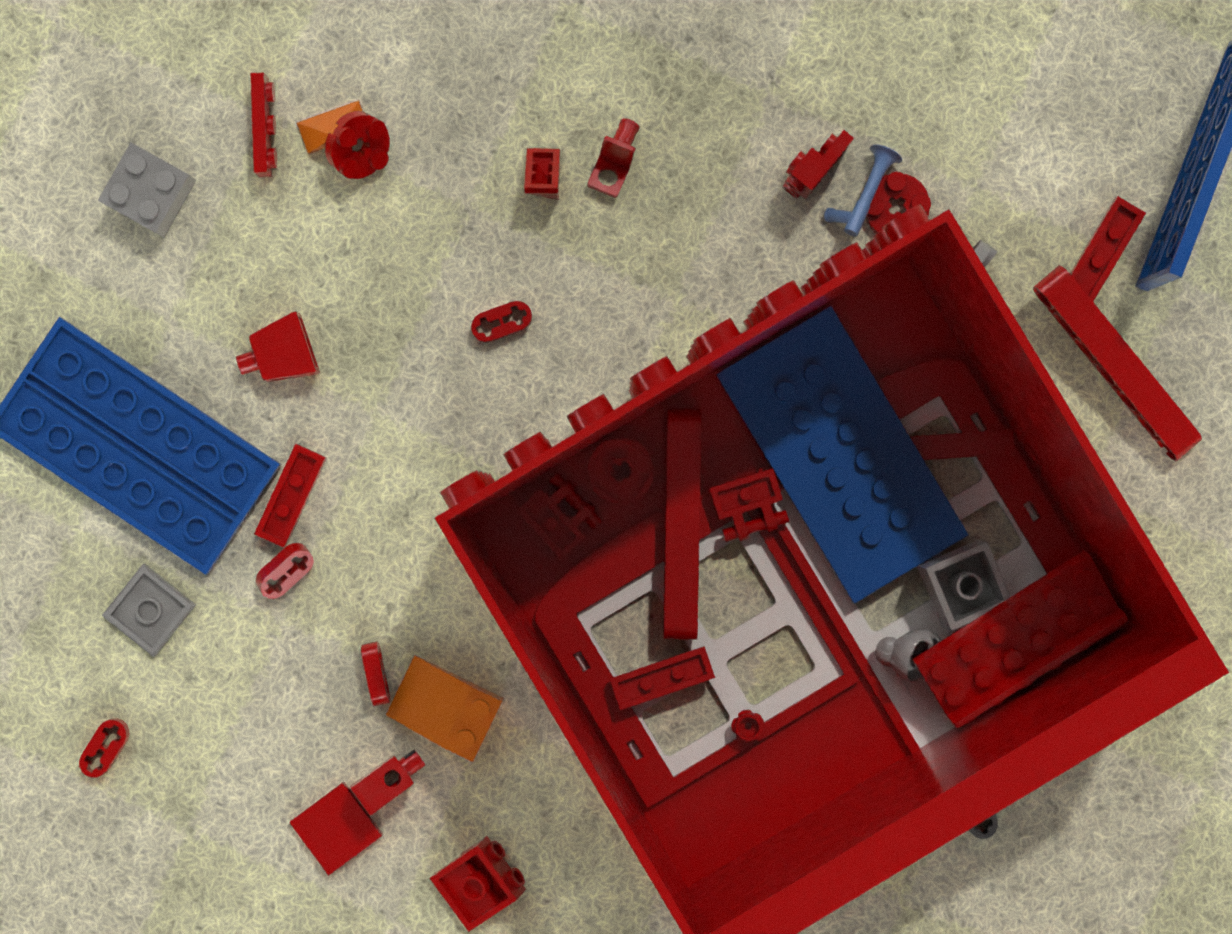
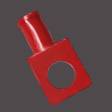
(615, 156)

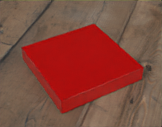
(336, 828)

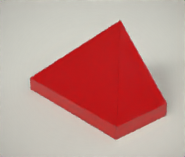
(542, 172)

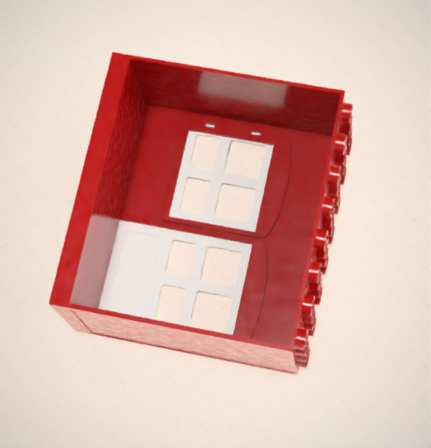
(851, 757)

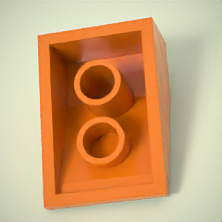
(444, 708)

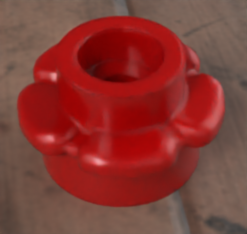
(751, 734)

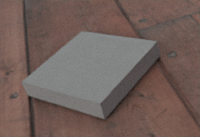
(149, 610)

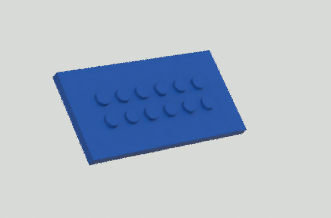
(1193, 185)
(134, 446)
(842, 455)

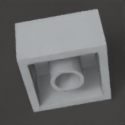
(147, 189)
(964, 584)

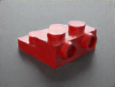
(810, 168)
(479, 883)

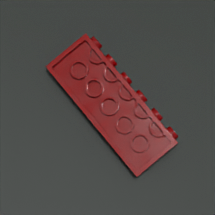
(1020, 640)

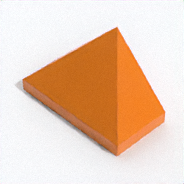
(316, 129)

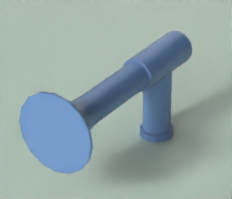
(854, 219)

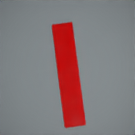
(965, 444)

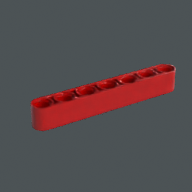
(1117, 362)
(682, 524)

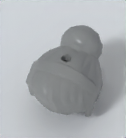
(900, 652)

